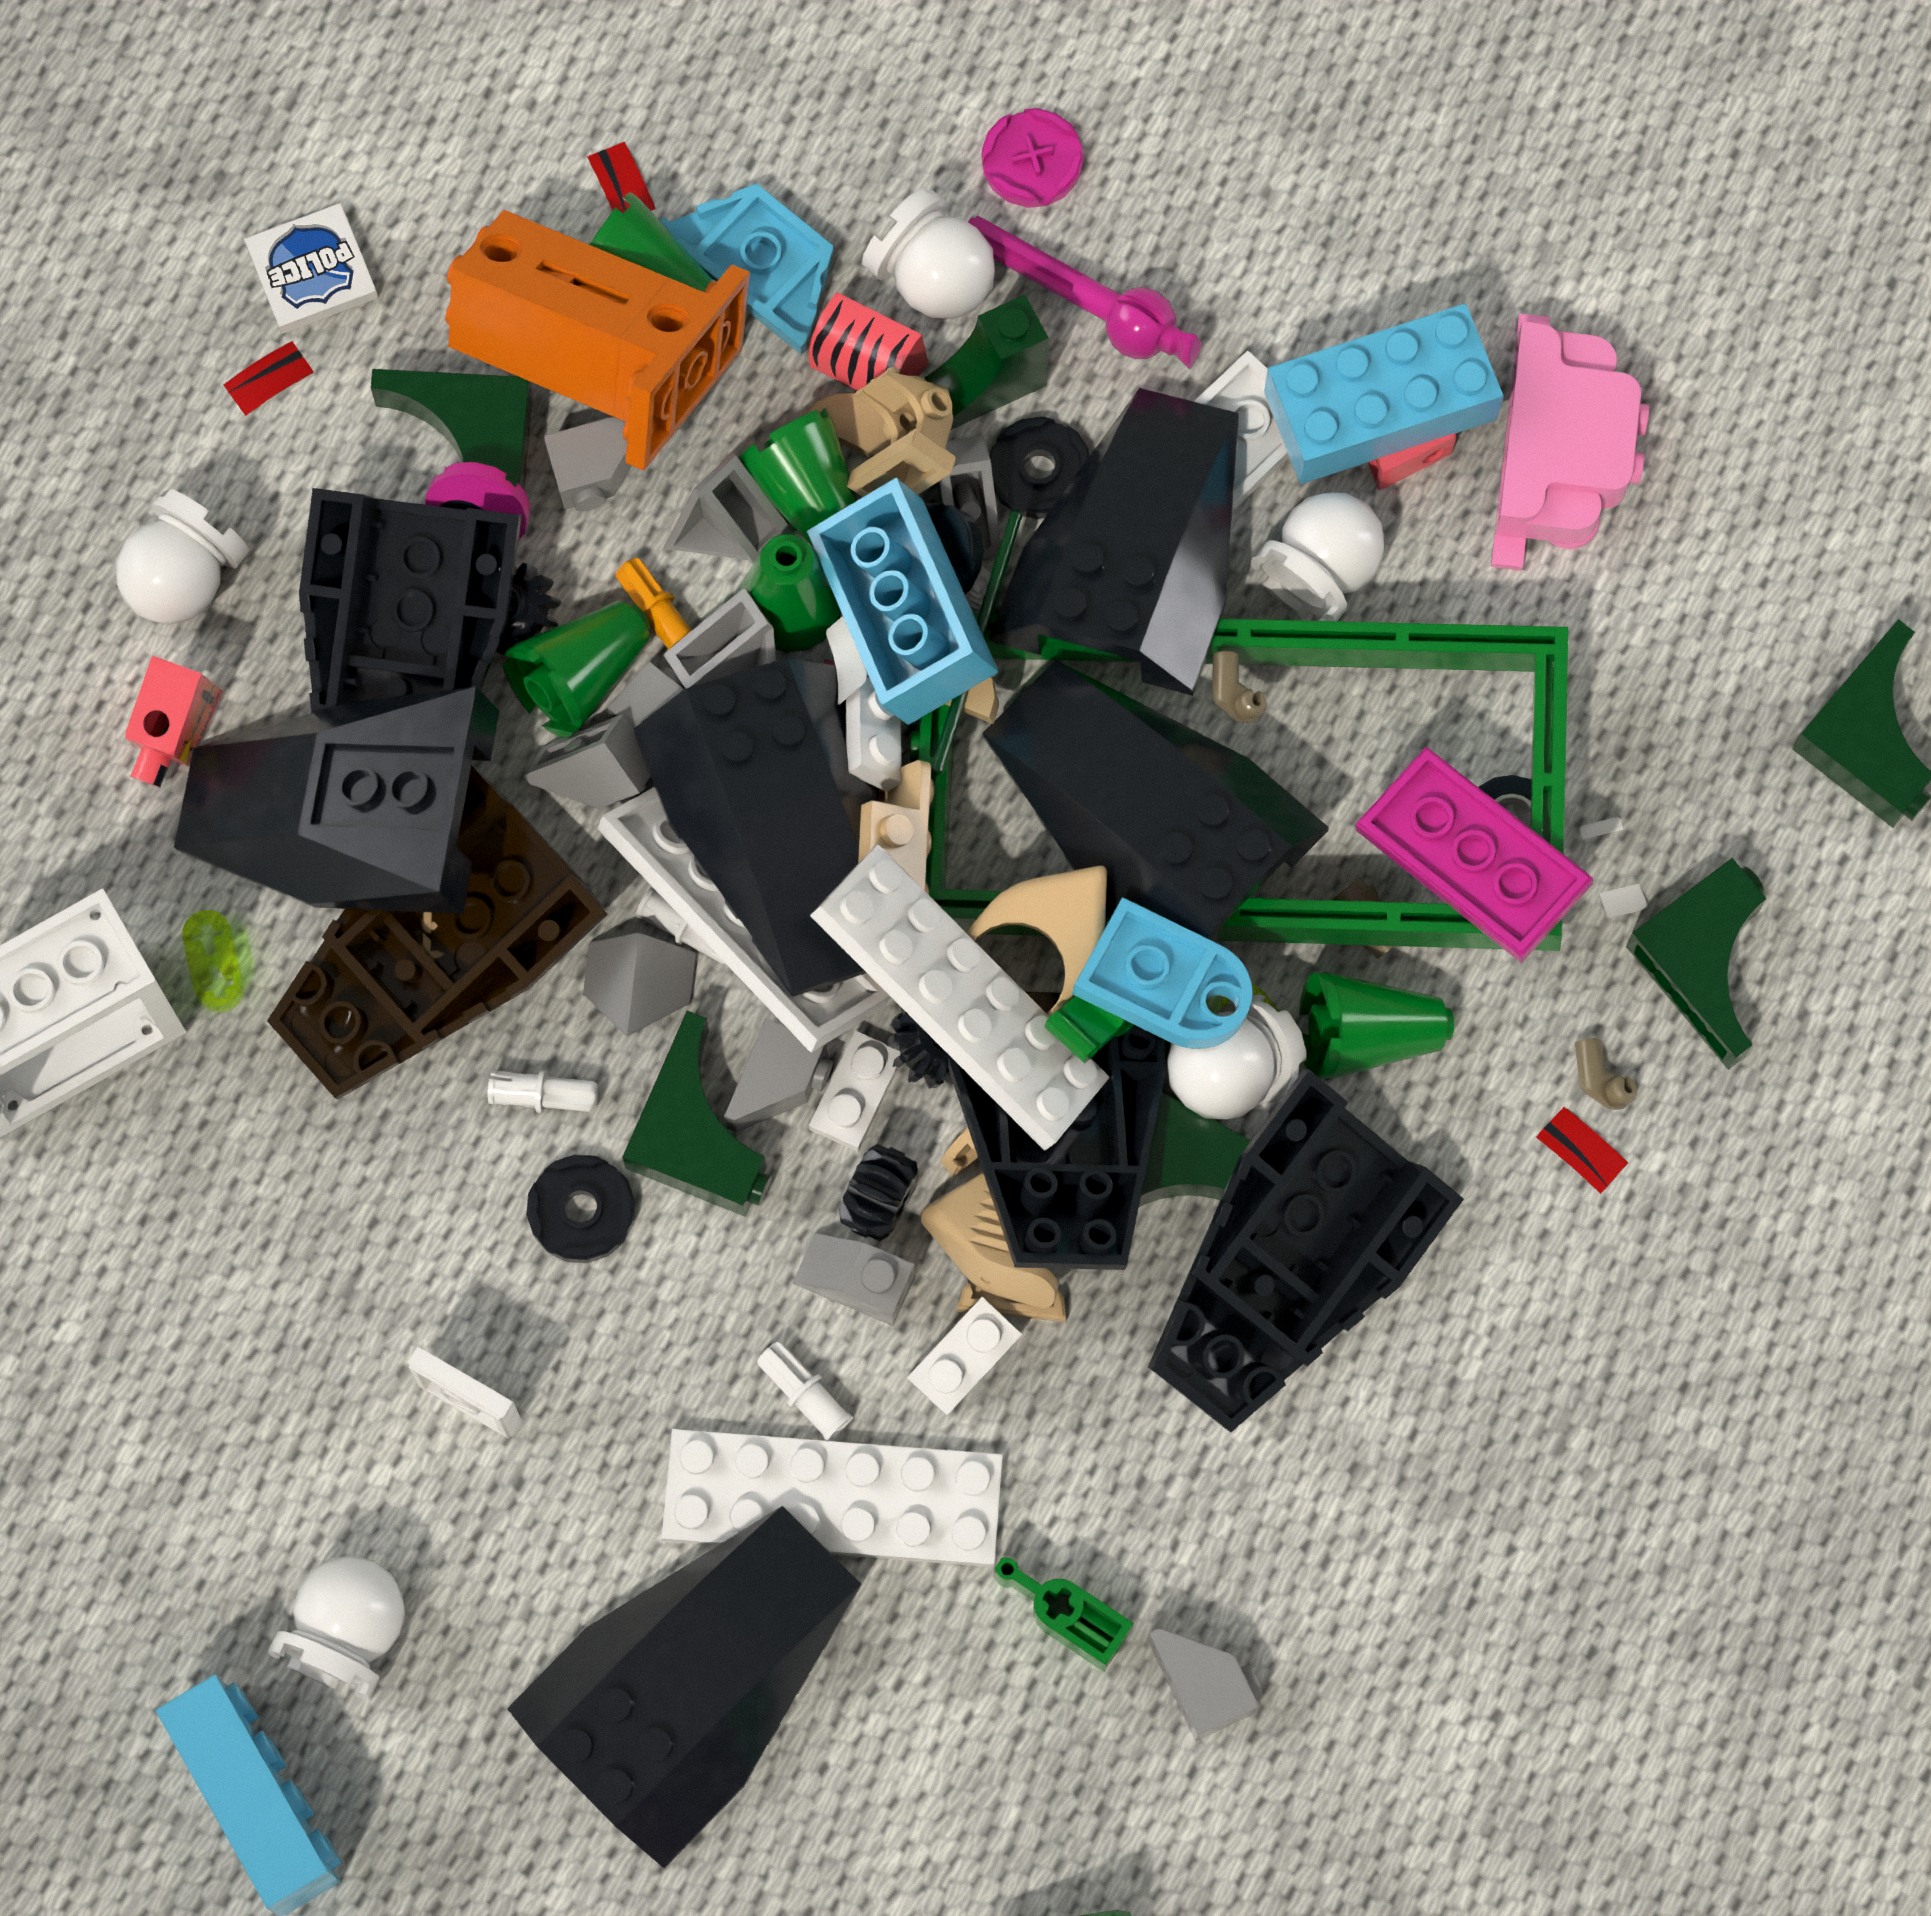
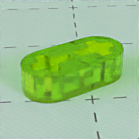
(225, 957)

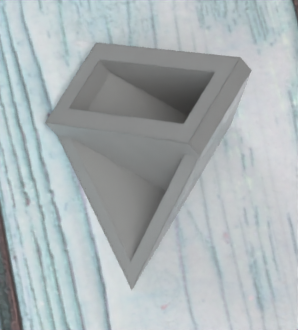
(727, 516)
(724, 643)
(638, 979)

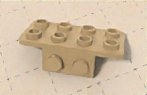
(901, 821)

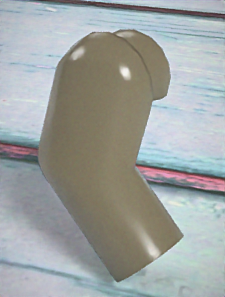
(1231, 694)
(1599, 1083)

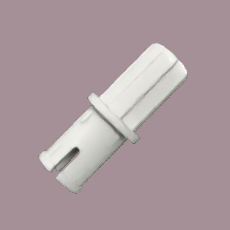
(661, 915)
(541, 1091)
(804, 1390)

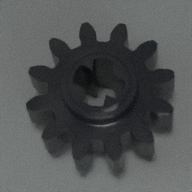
(528, 607)

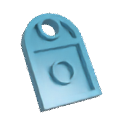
(1163, 977)

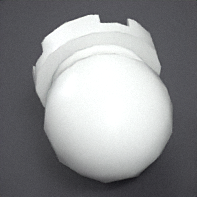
(936, 260)
(1326, 550)
(174, 564)
(1243, 1071)
(344, 1620)

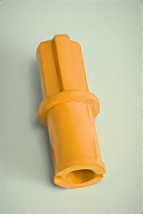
(653, 601)

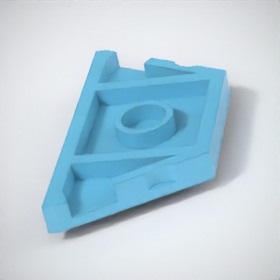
(778, 248)

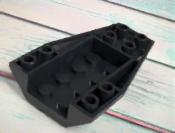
(1084, 1192)

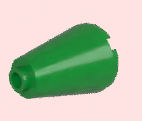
(648, 243)
(802, 471)
(792, 593)
(576, 664)
(1368, 1024)

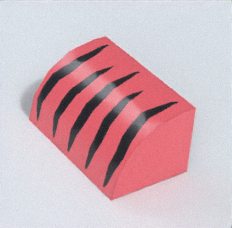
(861, 344)

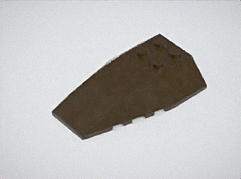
(381, 995)

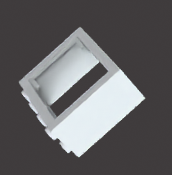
(74, 1009)

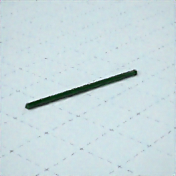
(983, 621)

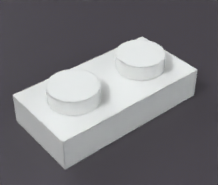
(872, 739)
(855, 1091)
(964, 1355)

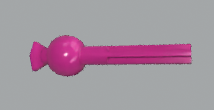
(1136, 322)

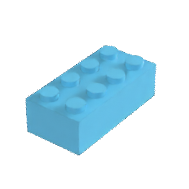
(1383, 393)
(902, 601)
(248, 1796)

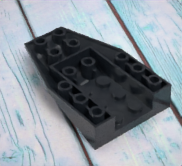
(345, 802)

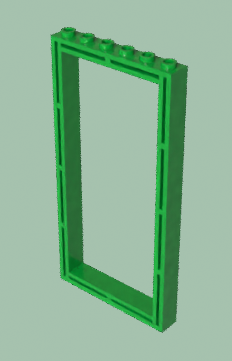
(1326, 645)

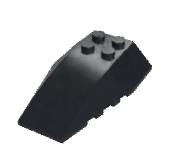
(1135, 545)
(402, 596)
(1148, 799)
(765, 804)
(1296, 1252)
(689, 1682)

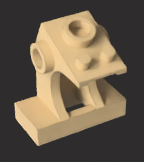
(918, 427)

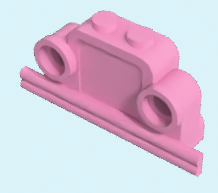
(1564, 440)

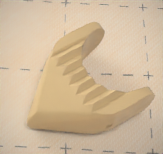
(1062, 907)
(972, 1236)

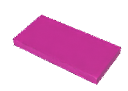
(1474, 854)

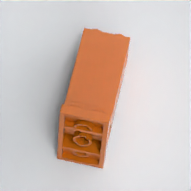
(595, 326)

